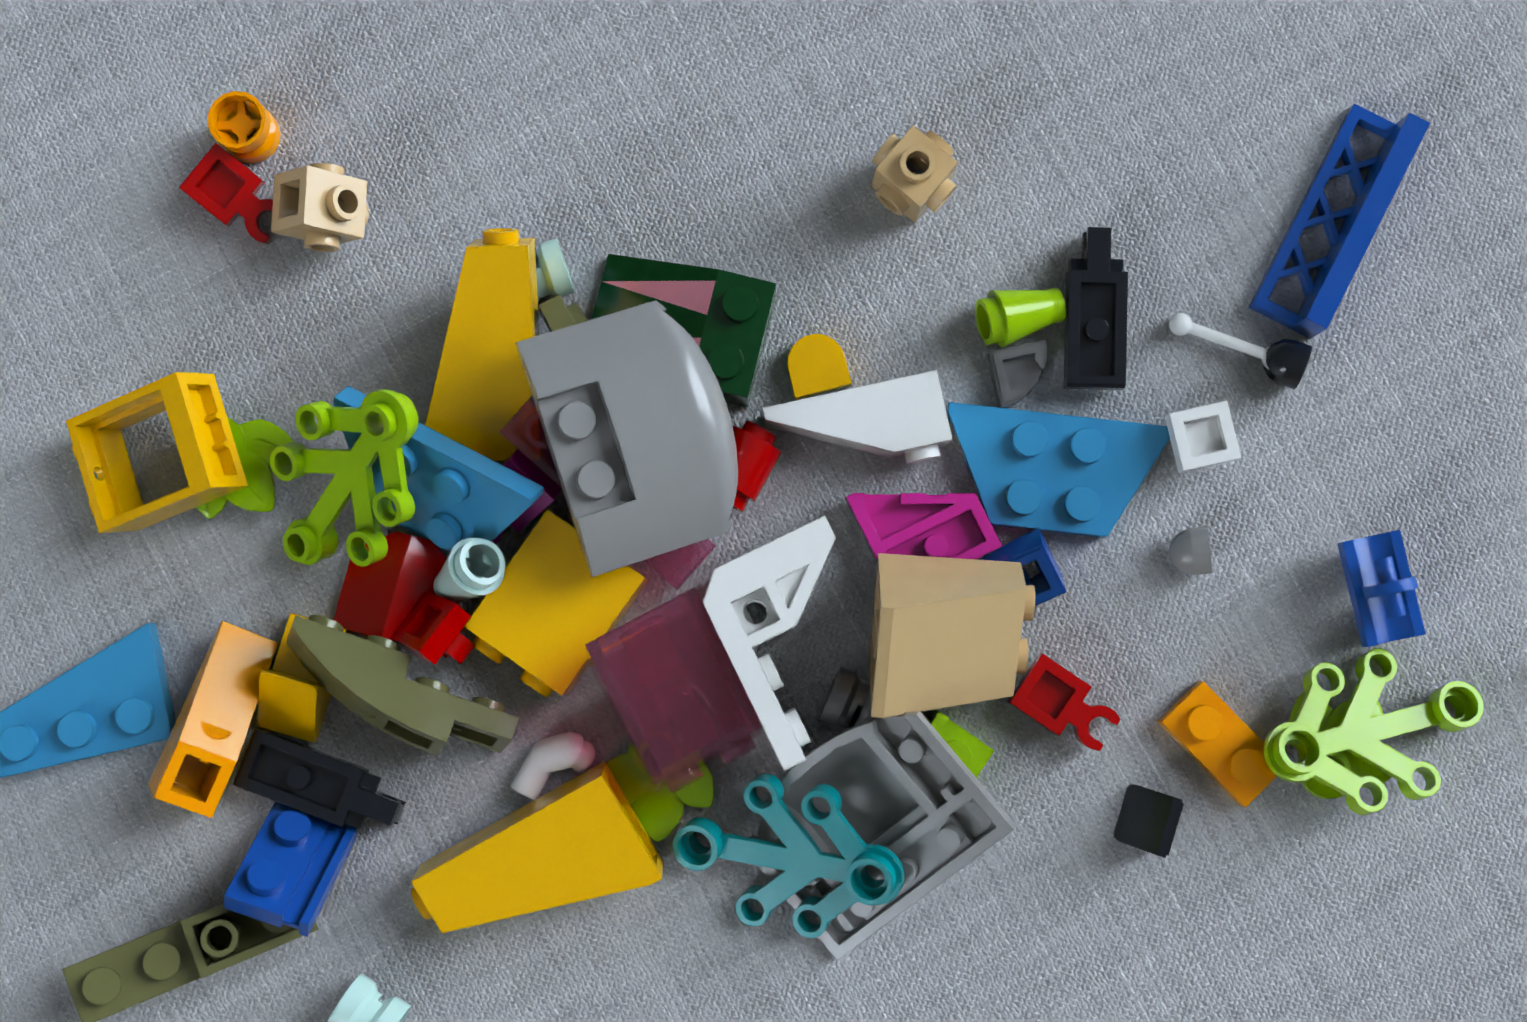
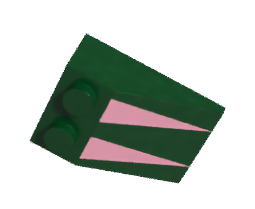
(717, 307)

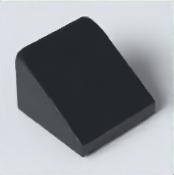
(1148, 820)

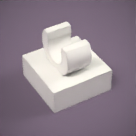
(1202, 436)

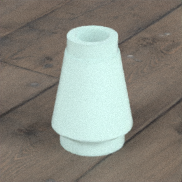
(470, 572)

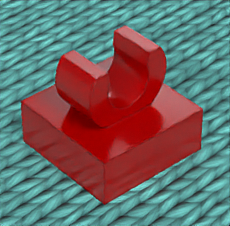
(435, 630)

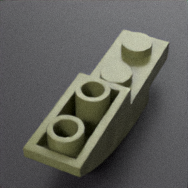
(372, 684)
(169, 959)

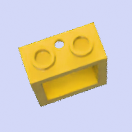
(200, 436)

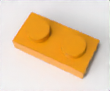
(1219, 743)

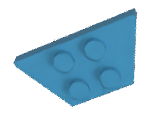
(1054, 467)
(452, 486)

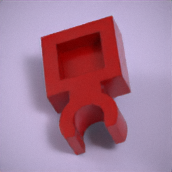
(228, 190)
(1056, 698)

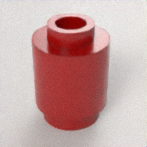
(755, 461)

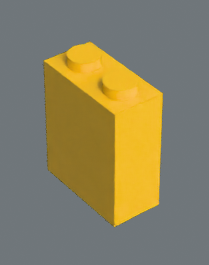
(551, 608)

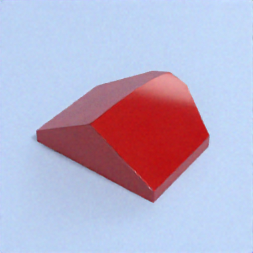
(385, 593)

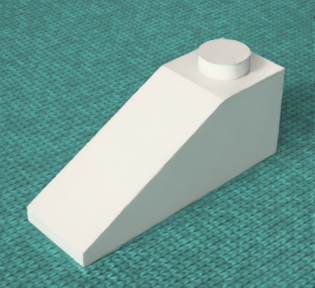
(878, 418)

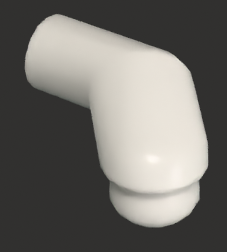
(552, 755)

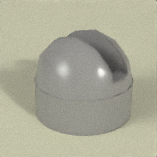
(1191, 551)

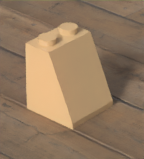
(946, 632)

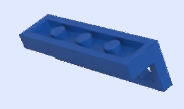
(1357, 229)

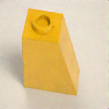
(480, 368)
(544, 855)

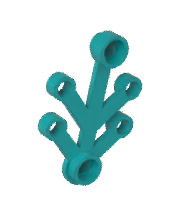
(797, 857)

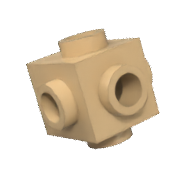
(910, 192)
(319, 206)

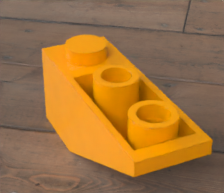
(213, 721)

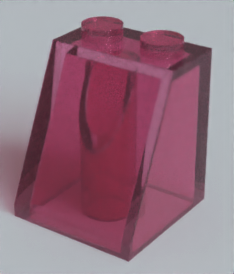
(674, 691)

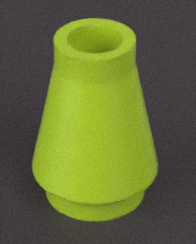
(1014, 314)

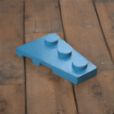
(93, 709)

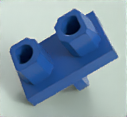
(1381, 588)

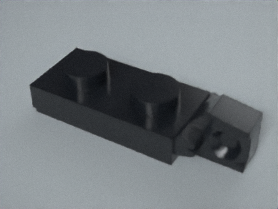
(1095, 316)
(314, 782)

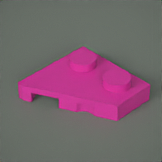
(924, 524)

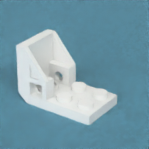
(781, 580)

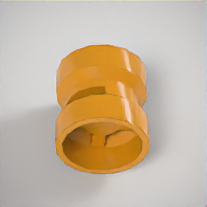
(235, 118)

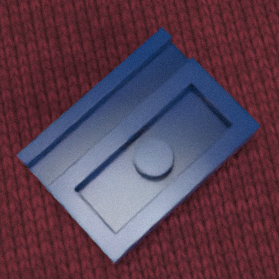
(290, 869)

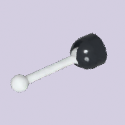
(1281, 361)

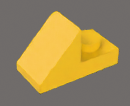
(290, 696)

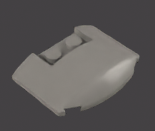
(634, 434)
(897, 792)

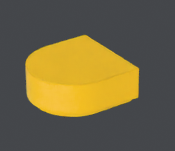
(817, 366)

